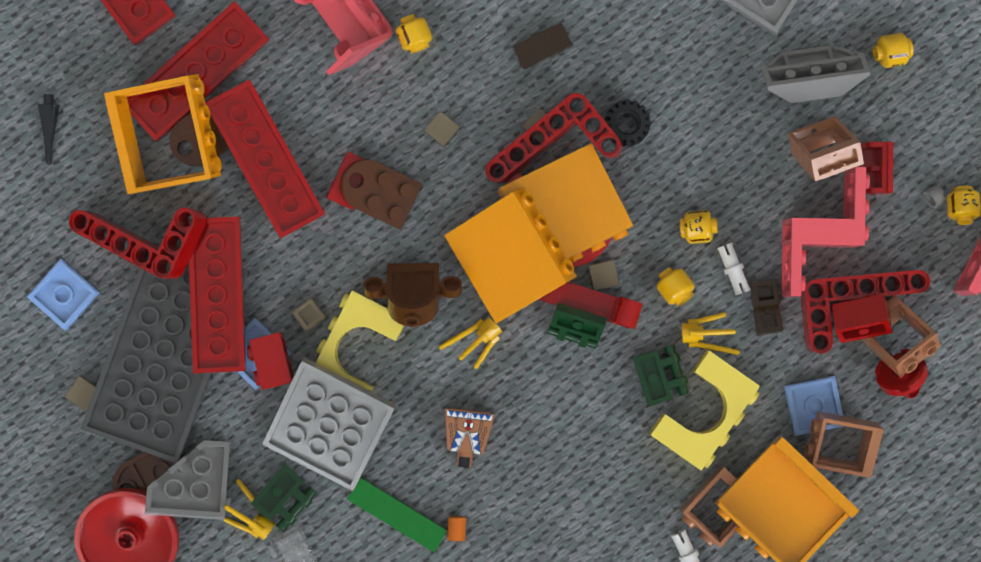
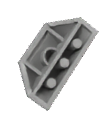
(815, 73)

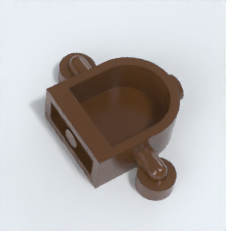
(412, 291)

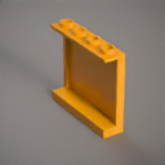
(576, 202)
(510, 254)
(784, 505)

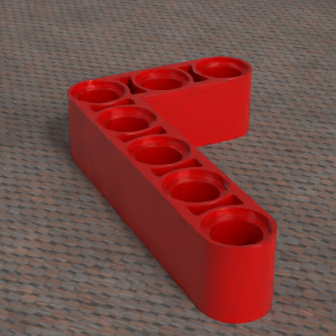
(552, 135)
(138, 246)
(852, 291)
(616, 309)

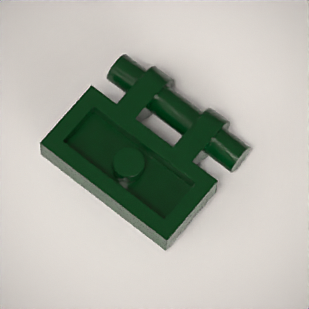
(576, 326)
(653, 378)
(277, 492)

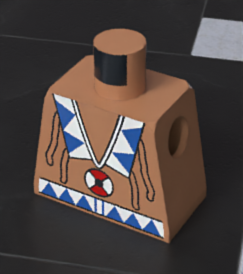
(467, 433)

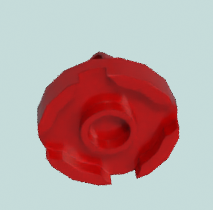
(906, 386)

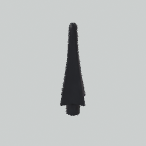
(48, 115)

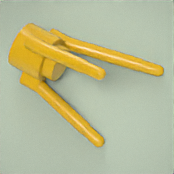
(487, 332)
(693, 333)
(257, 527)

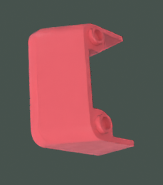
(356, 25)

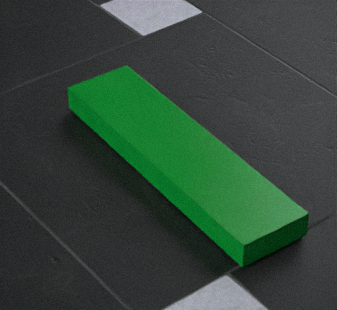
(397, 514)

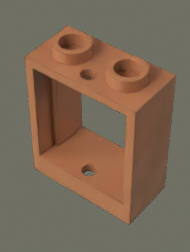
(829, 161)
(913, 357)
(867, 451)
(692, 521)

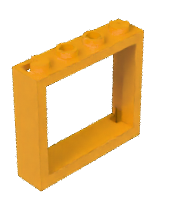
(127, 143)

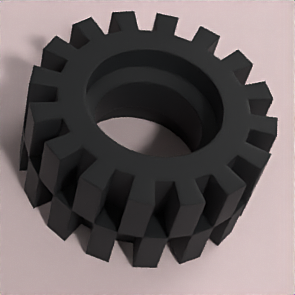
(638, 113)

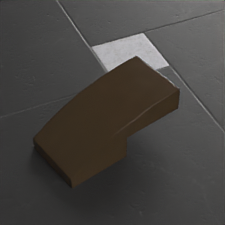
(542, 46)
(766, 307)

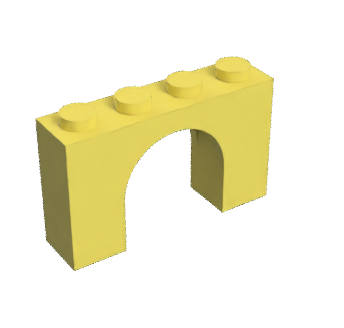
(356, 312)
(736, 393)

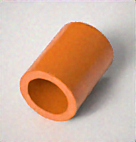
(456, 528)

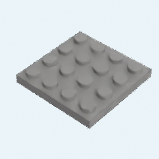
(328, 424)

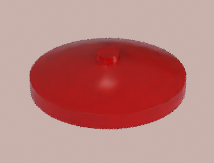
(118, 531)

